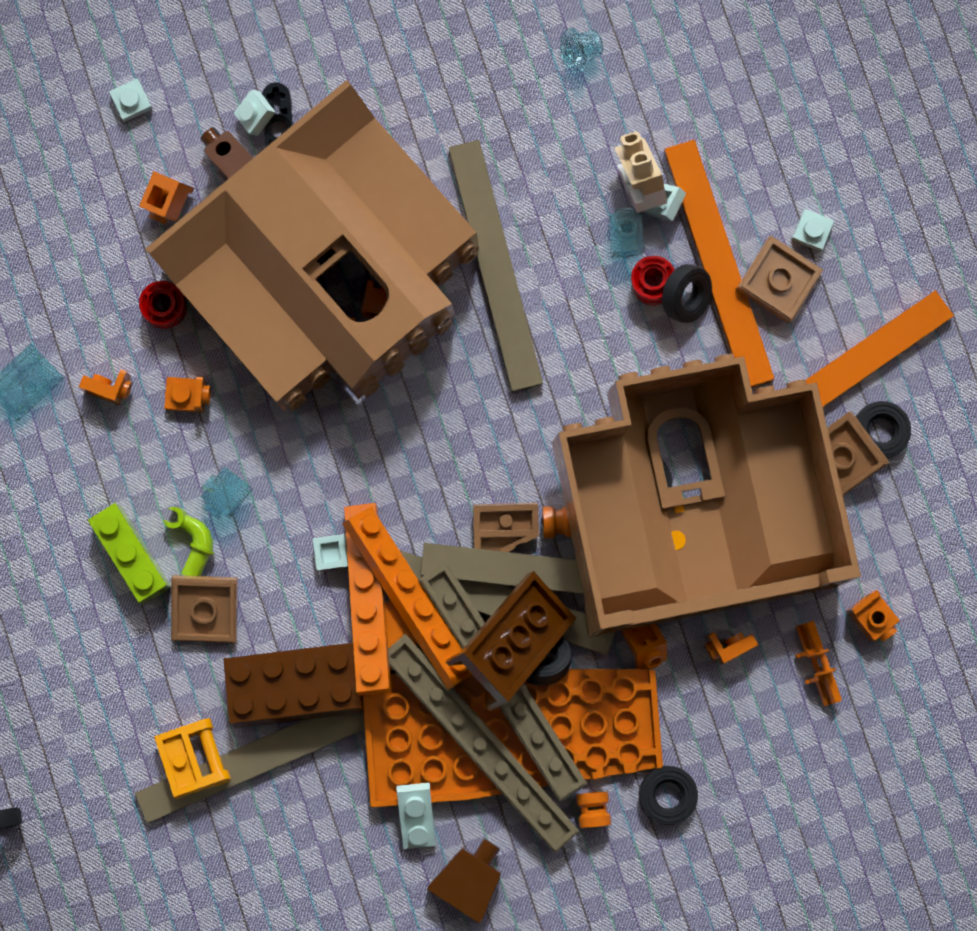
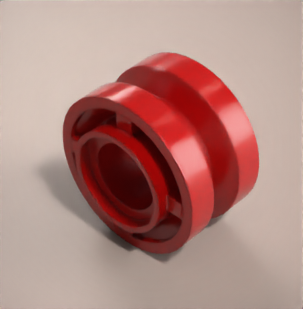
(642, 270)
(173, 315)

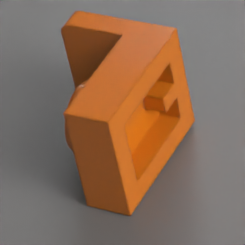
(101, 387)
(187, 394)
(646, 645)
(736, 646)

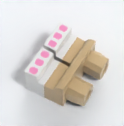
(640, 173)

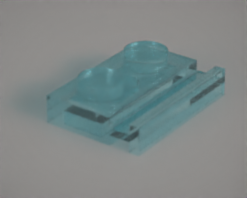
(27, 381)

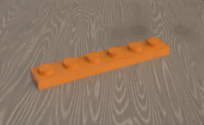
(406, 594)
(368, 619)

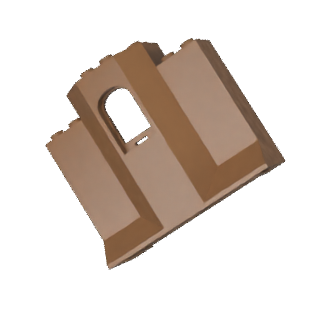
(256, 243)
(756, 534)

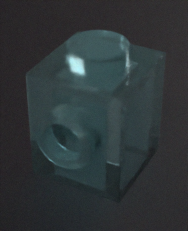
(625, 233)
(224, 493)

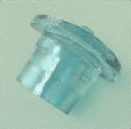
(580, 47)

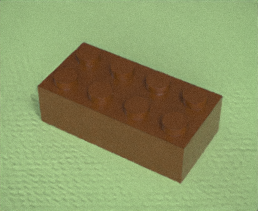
(291, 685)

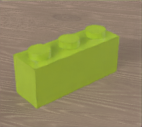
(129, 553)

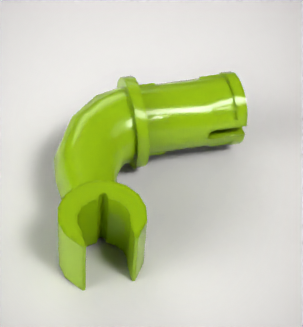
(202, 541)

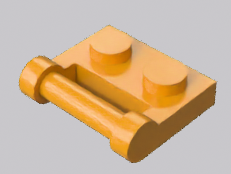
(181, 763)

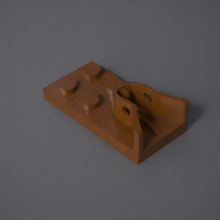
(515, 639)

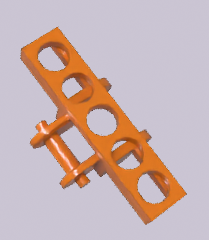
(824, 677)

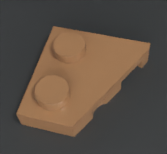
(504, 525)

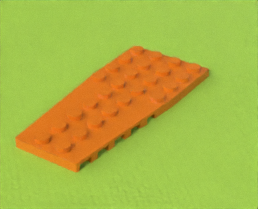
(598, 714)

